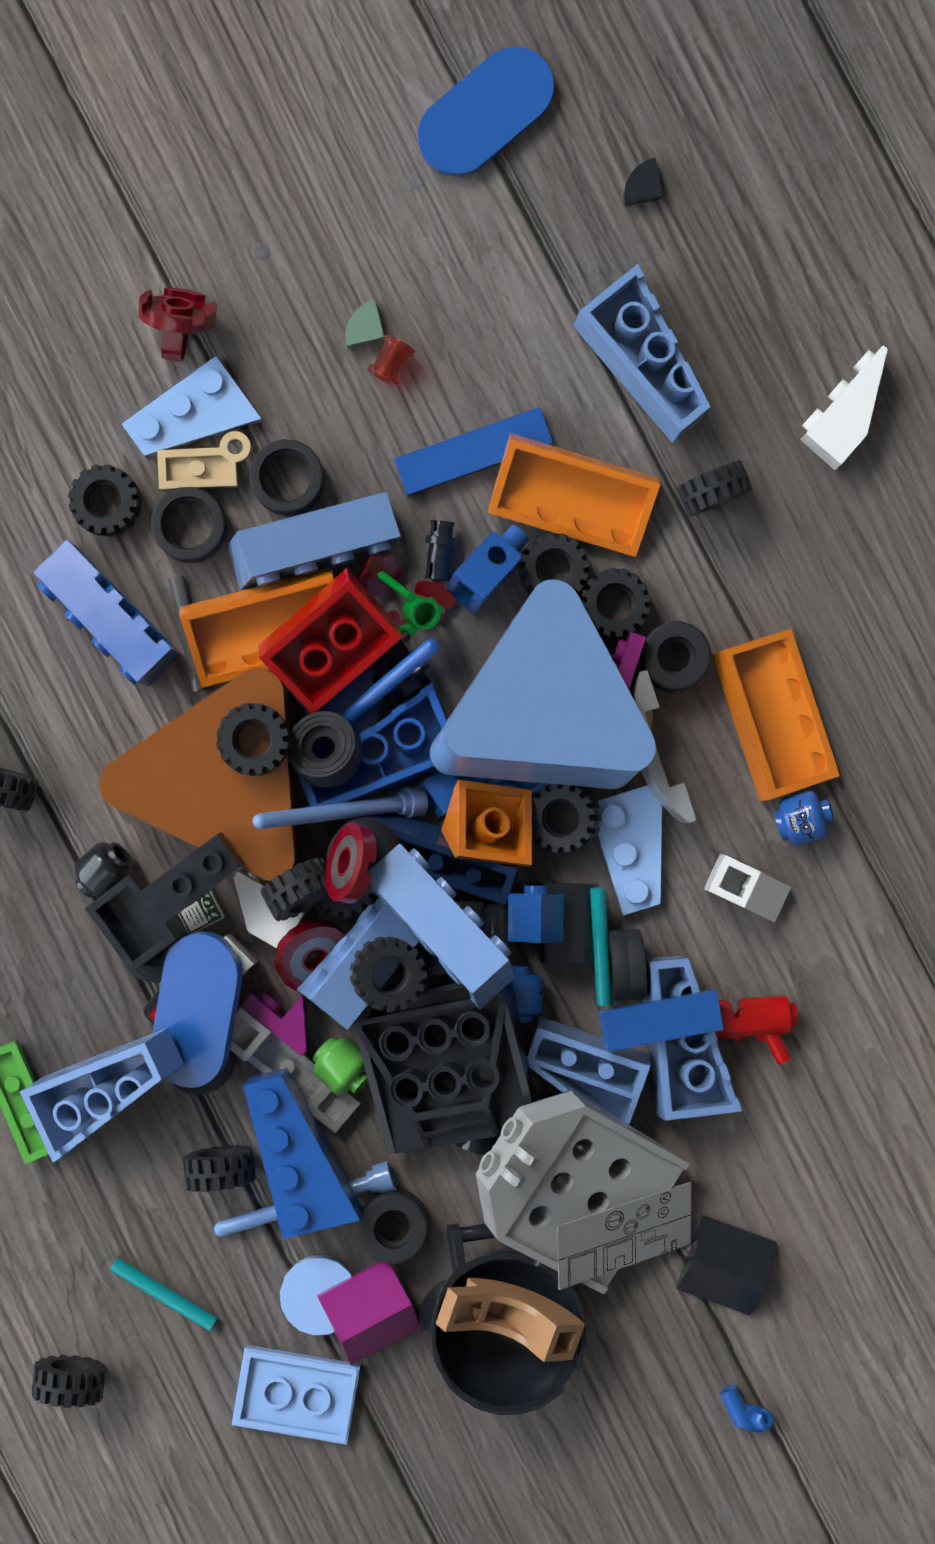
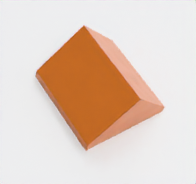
(490, 823)

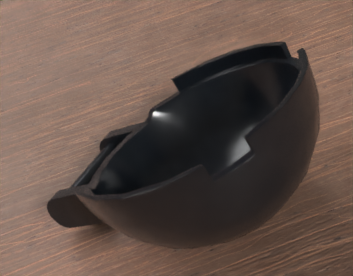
(487, 1366)

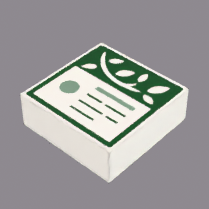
(201, 913)

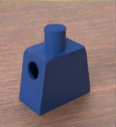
(479, 577)

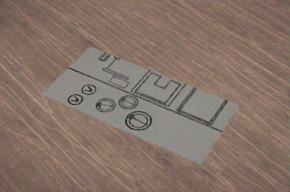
(624, 1235)

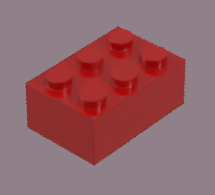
(329, 641)

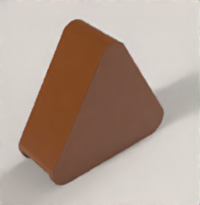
(191, 793)

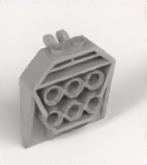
(539, 1146)

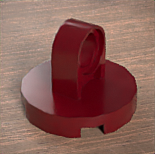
(177, 315)

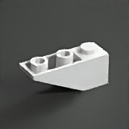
(847, 420)

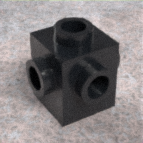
(409, 686)

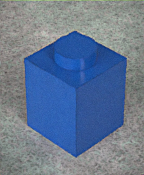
(535, 916)

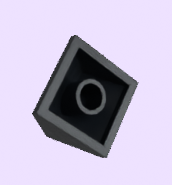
(727, 1265)

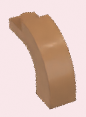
(515, 1313)

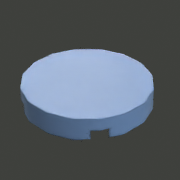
(300, 1289)

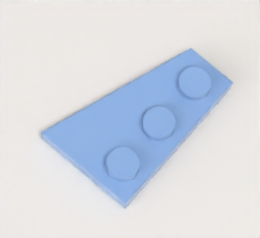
(193, 409)
(632, 847)

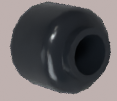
(102, 868)

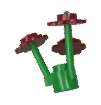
(421, 608)

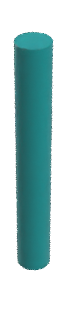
(601, 946)
(163, 1294)

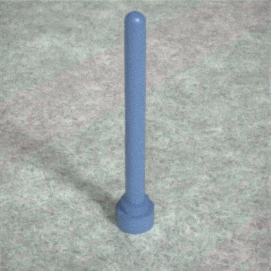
(409, 802)
(377, 1180)

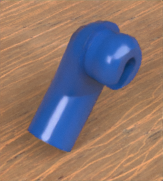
(743, 1414)

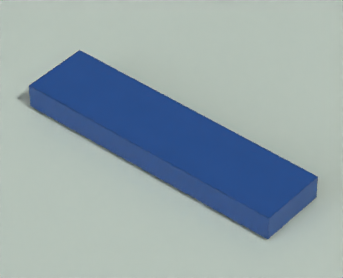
(467, 452)

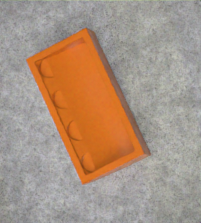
(573, 495)
(228, 628)
(775, 715)

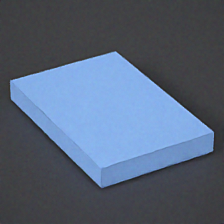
(296, 1394)

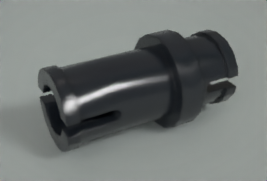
(439, 549)

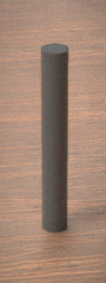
(180, 599)

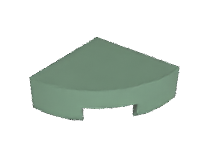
(364, 326)

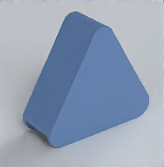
(547, 705)

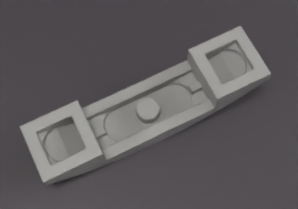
(673, 797)
(269, 1053)

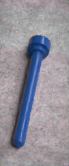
(384, 686)

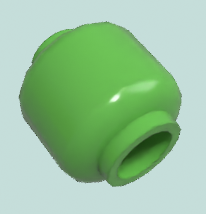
(340, 1066)

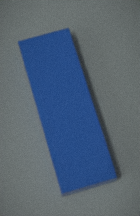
(660, 1020)

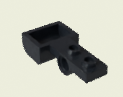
(141, 915)
(577, 923)

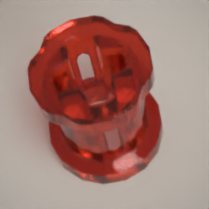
(391, 360)

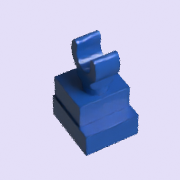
(440, 790)

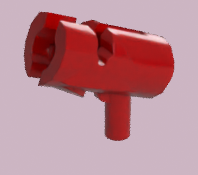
(760, 1018)

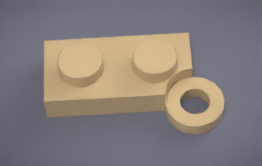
(202, 466)

